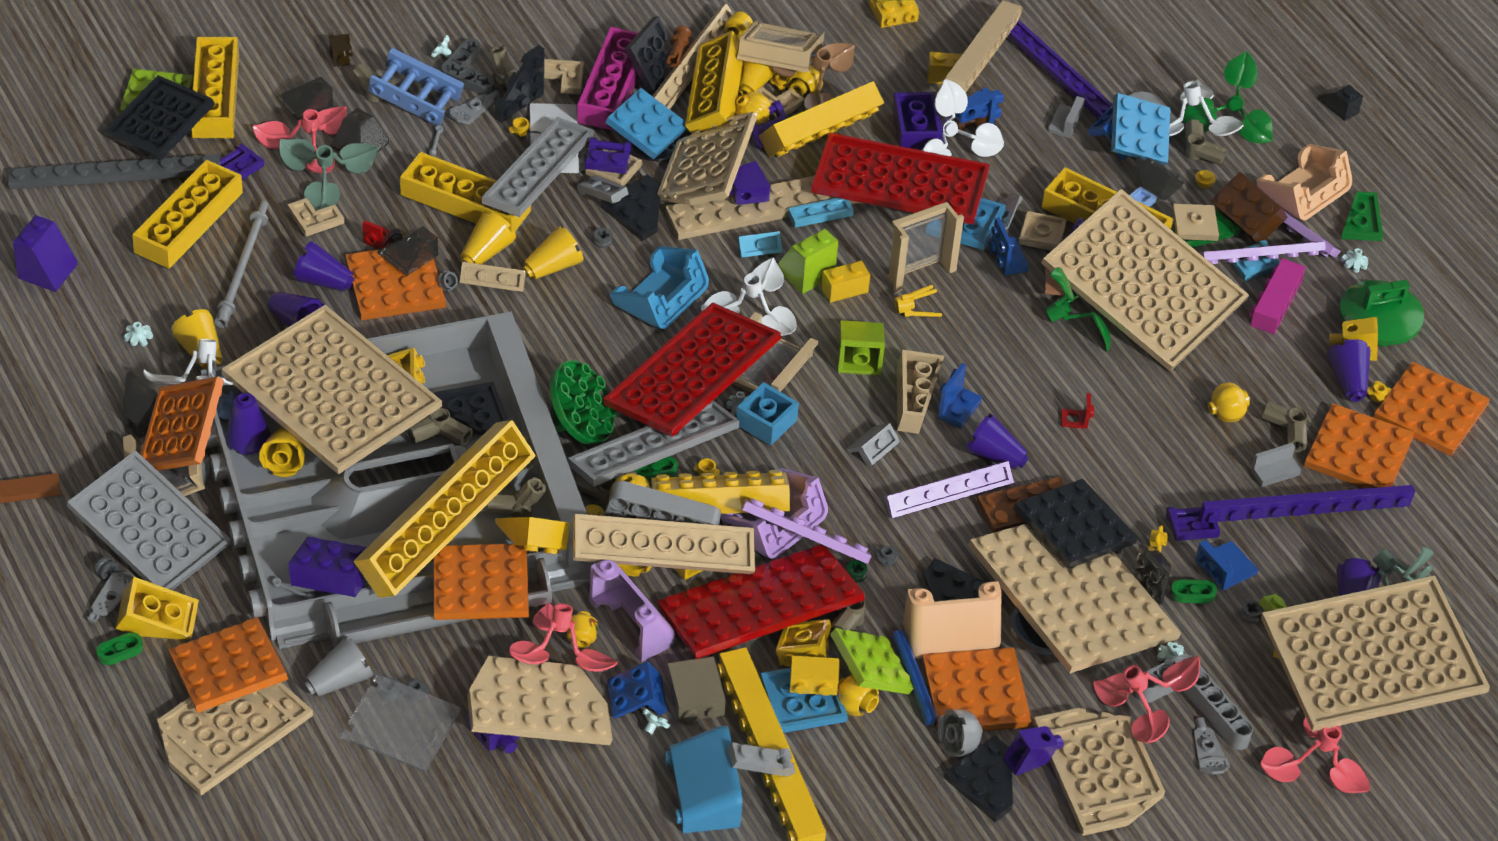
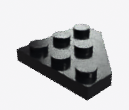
(648, 54)
(523, 86)
(638, 209)
(474, 406)
(950, 582)
(985, 778)

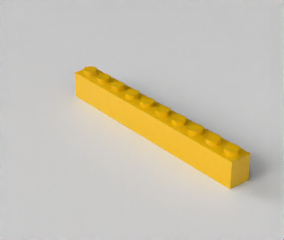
(764, 731)

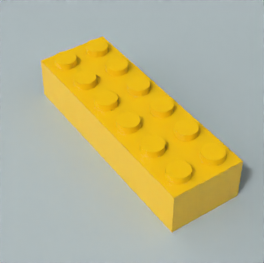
(217, 78)
(714, 83)
(821, 120)
(451, 189)
(1078, 197)
(187, 214)
(729, 490)

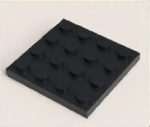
(159, 117)
(1075, 523)

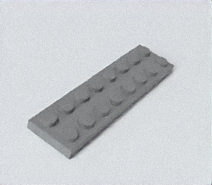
(537, 167)
(649, 446)

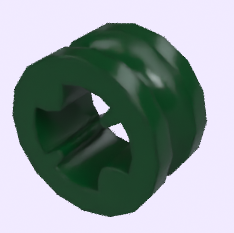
(857, 565)

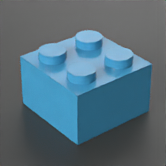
(767, 413)

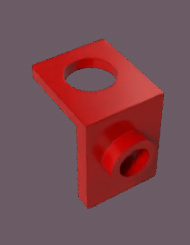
(374, 235)
(1083, 415)

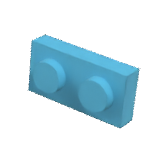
(759, 244)

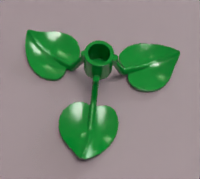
(1243, 73)
(1061, 308)

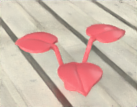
(326, 120)
(558, 619)
(1115, 690)
(1345, 776)

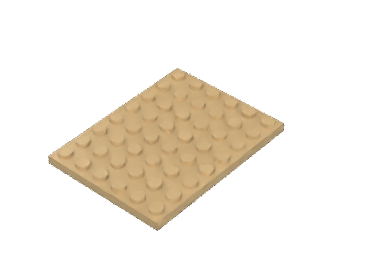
(1146, 279)
(332, 388)
(1080, 611)
(1374, 653)

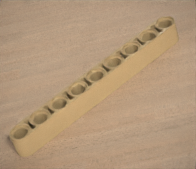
(985, 45)

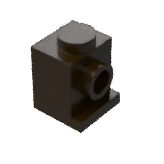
(340, 49)

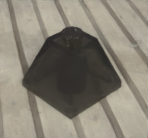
(411, 250)

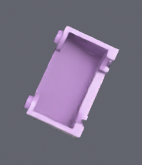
(806, 502)
(615, 589)

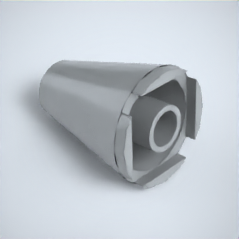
(338, 669)

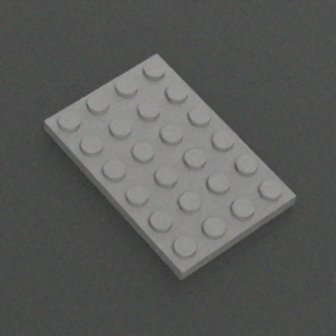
(149, 522)

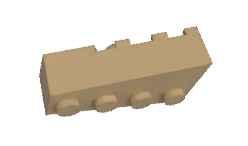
(915, 385)

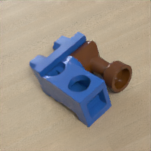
(980, 109)

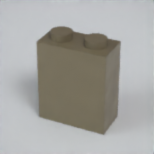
(696, 689)

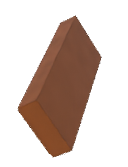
(29, 488)

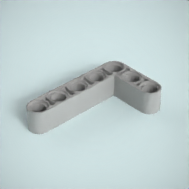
(657, 505)
(1209, 700)

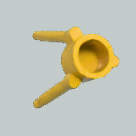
(905, 302)

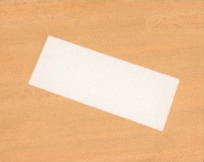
(544, 114)

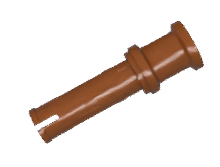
(679, 43)

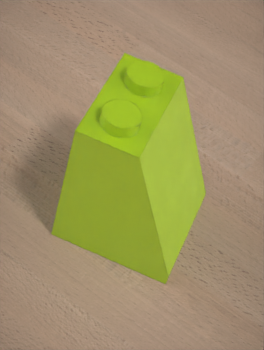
(808, 259)
(861, 347)

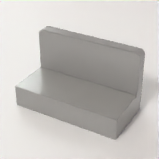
(1066, 118)
(875, 443)
(1275, 465)

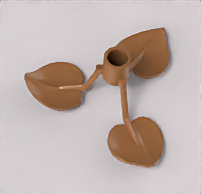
(837, 56)

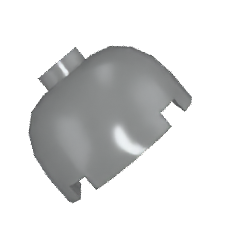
(959, 732)

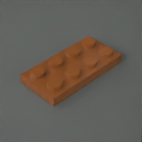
(999, 505)

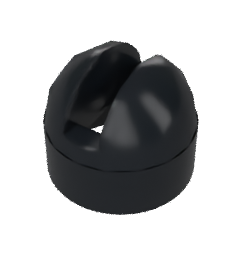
(394, 234)

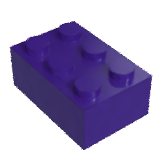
(916, 119)
(327, 567)

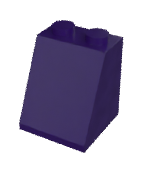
(43, 254)

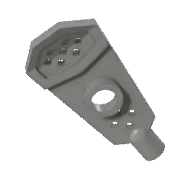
(468, 113)
(1011, 205)
(114, 587)
(1209, 759)

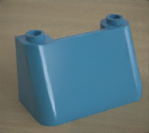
(669, 290)
(706, 782)

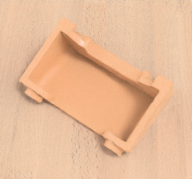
(1318, 181)
(953, 623)

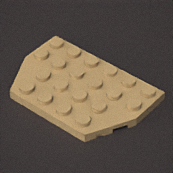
(707, 162)
(538, 702)
(224, 738)
(1102, 769)

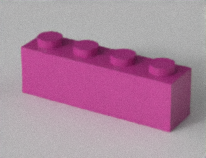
(1277, 296)

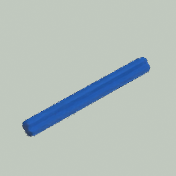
(912, 669)

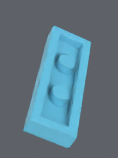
(820, 212)

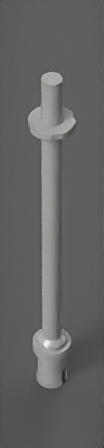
(226, 307)

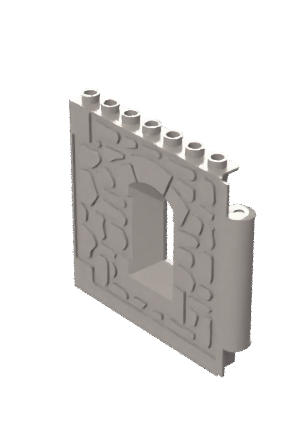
(319, 503)

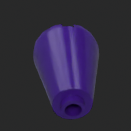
(322, 269)
(292, 307)
(1351, 367)
(246, 425)
(997, 443)
(1357, 576)

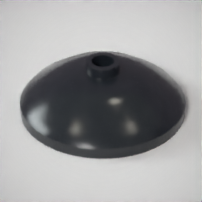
(1027, 635)

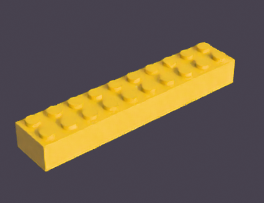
(444, 509)

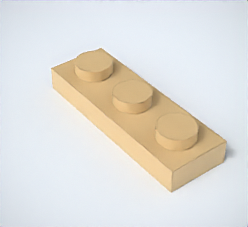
(493, 276)

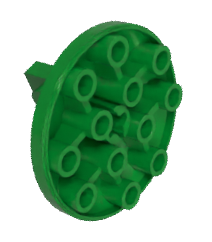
(1396, 309)
(579, 403)

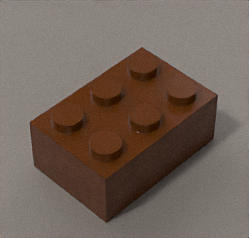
(1249, 208)

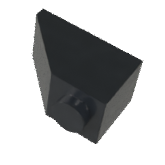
(1343, 101)

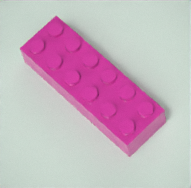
(609, 82)

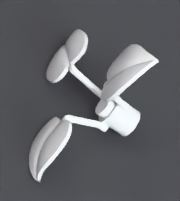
(1194, 94)
(953, 100)
(765, 277)
(205, 353)

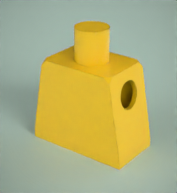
(1359, 329)

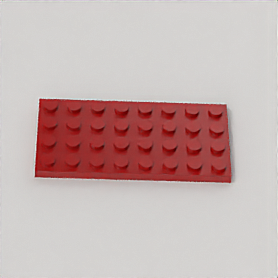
(899, 176)
(692, 369)
(760, 602)

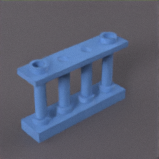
(423, 74)

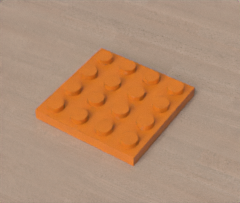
(386, 291)
(1432, 407)
(181, 423)
(1359, 448)
(480, 582)
(227, 664)
(981, 683)

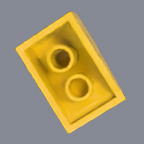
(536, 533)
(156, 611)

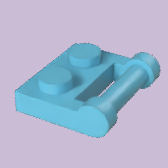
(1255, 268)

